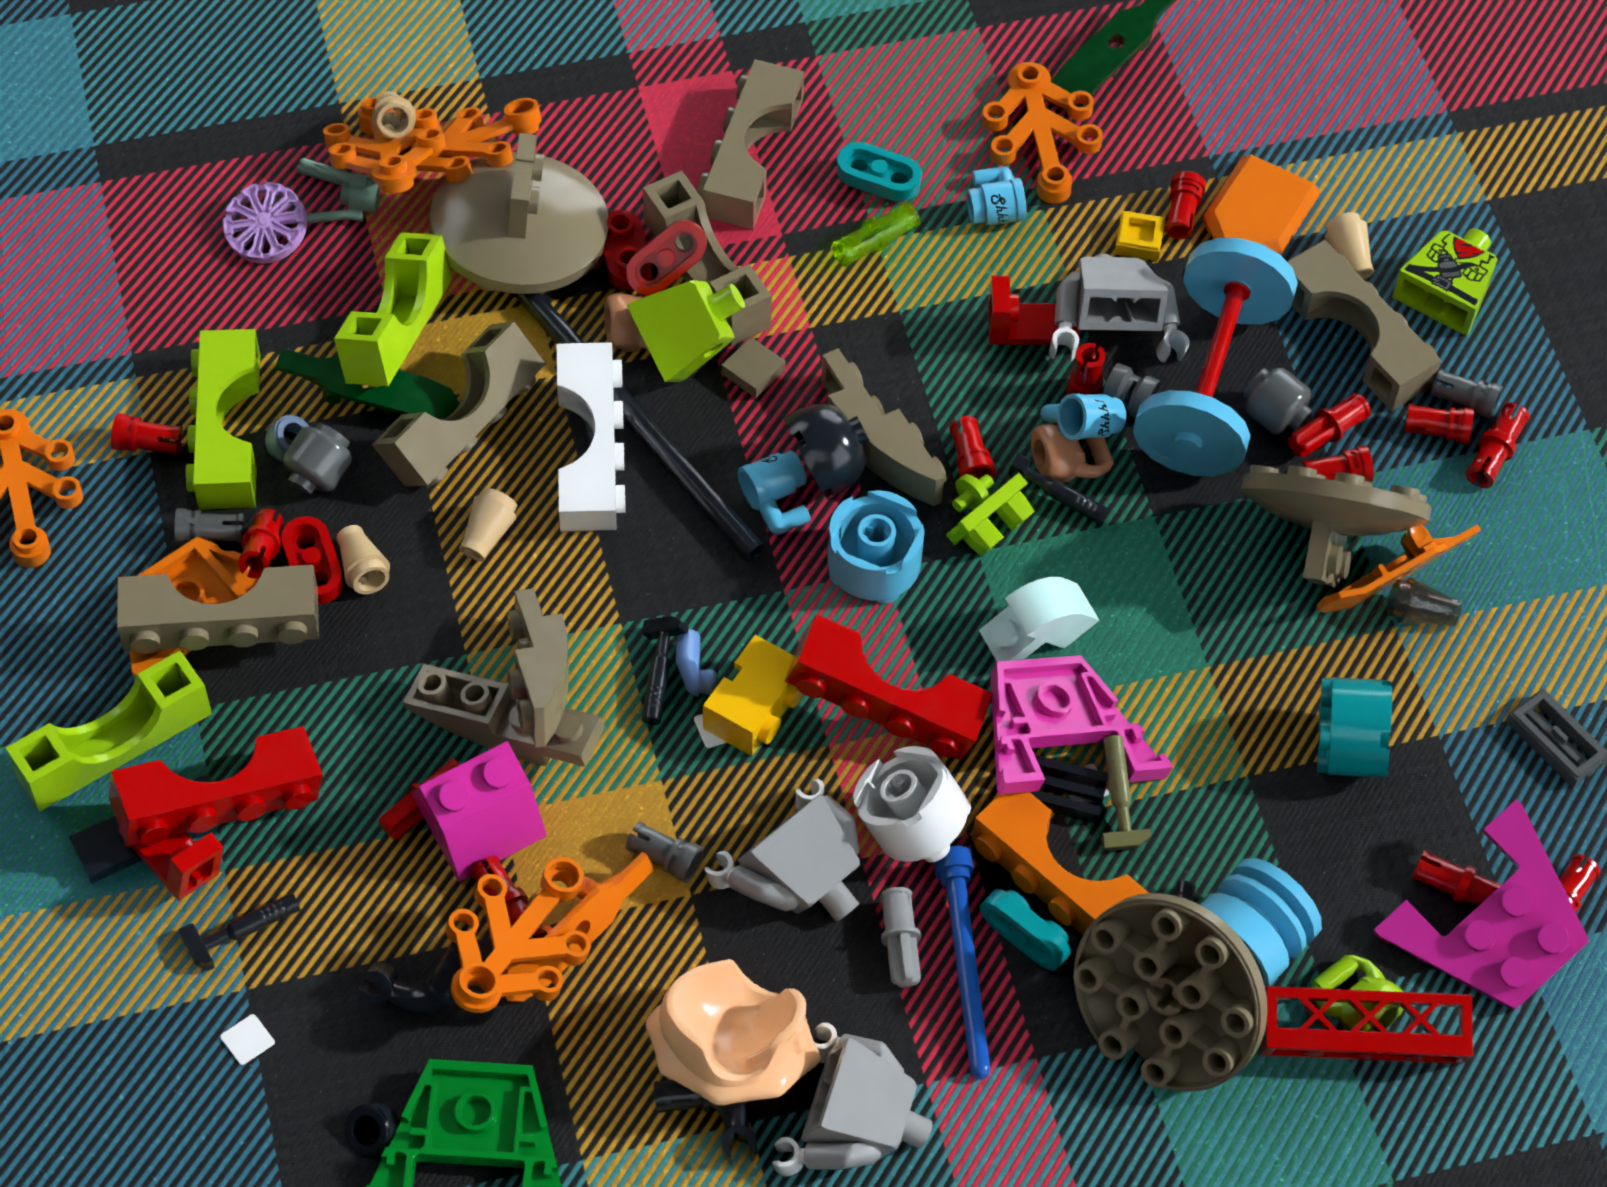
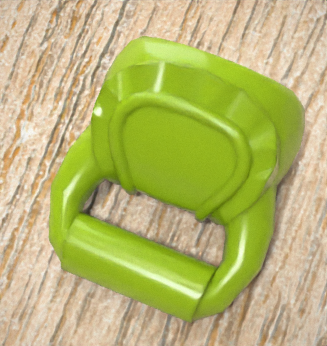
(1374, 981)

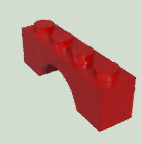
(834, 668)
(158, 803)

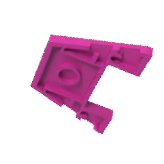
(1058, 705)
(1511, 937)

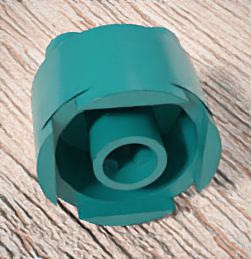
(1354, 727)

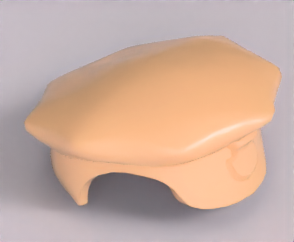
(731, 1035)

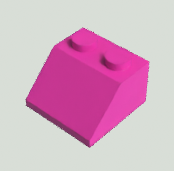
(481, 810)

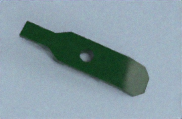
(1098, 61)
(404, 395)

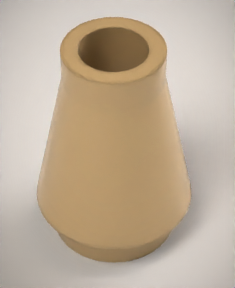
(393, 124)
(1350, 237)
(487, 523)
(363, 564)

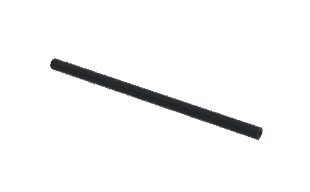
(655, 439)

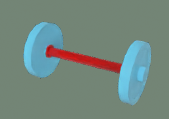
(1192, 429)

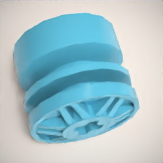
(1267, 913)

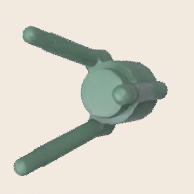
(357, 192)

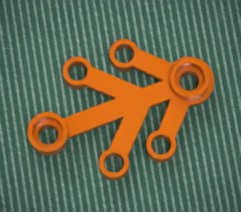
(1030, 84)
(468, 131)
(393, 171)
(18, 475)
(514, 942)

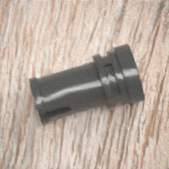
(1465, 392)
(207, 526)
(676, 856)

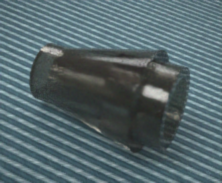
(1421, 604)

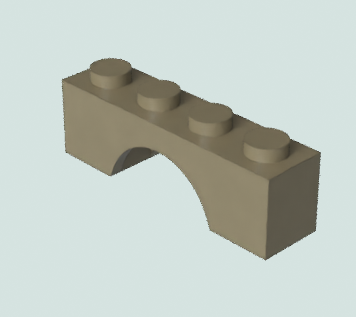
(765, 105)
(676, 200)
(1399, 360)
(497, 369)
(275, 610)

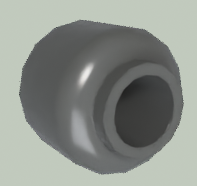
(1277, 400)
(317, 459)

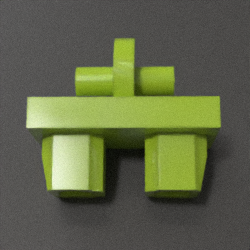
(1006, 502)

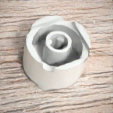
(911, 805)

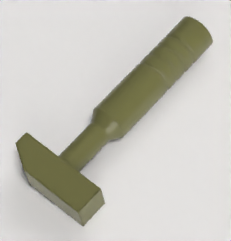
(1120, 799)

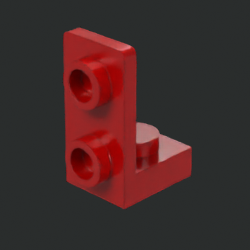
(1018, 322)
(182, 861)

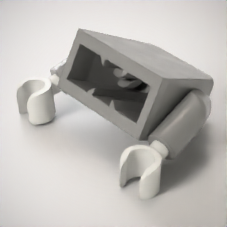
(1117, 296)
(799, 859)
(856, 1109)

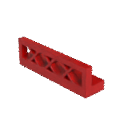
(1368, 1045)

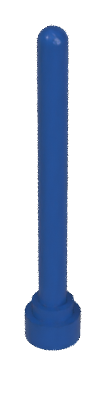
(954, 874)

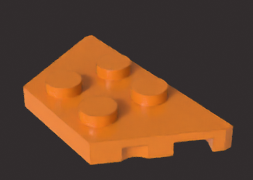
(202, 575)

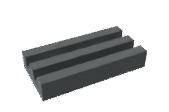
(1552, 742)

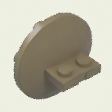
(521, 223)
(1333, 512)
(1172, 989)

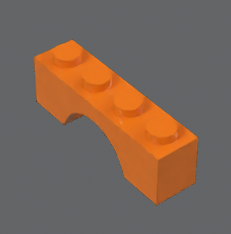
(1015, 836)

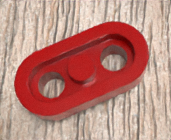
(622, 245)
(667, 257)
(321, 555)

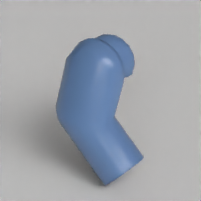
(688, 664)

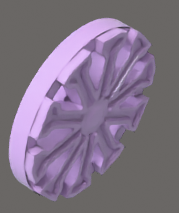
(265, 222)

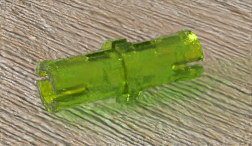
(852, 246)

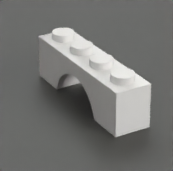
(589, 484)

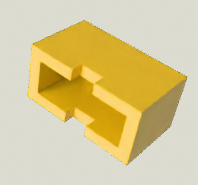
(751, 705)

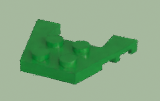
(472, 1118)

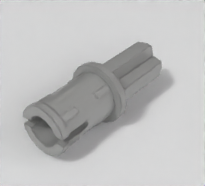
(901, 936)

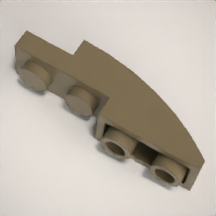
(895, 446)
(540, 667)
(488, 716)

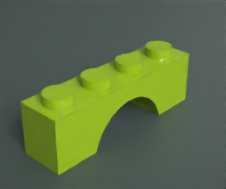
(377, 343)
(223, 465)
(63, 760)

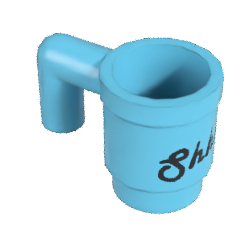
(996, 197)
(1086, 415)
(770, 481)

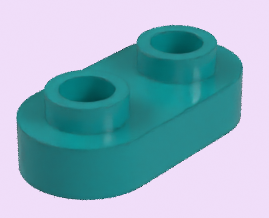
(880, 173)
(1038, 939)

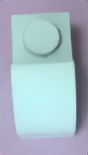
(1038, 613)

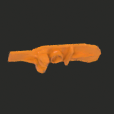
(1421, 551)
(592, 915)

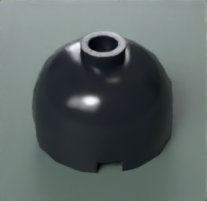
(829, 445)

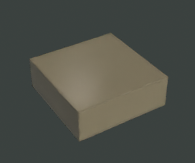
(753, 367)

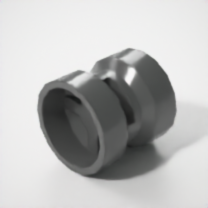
(1130, 388)

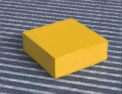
(1139, 235)

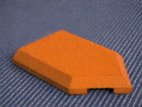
(1261, 204)

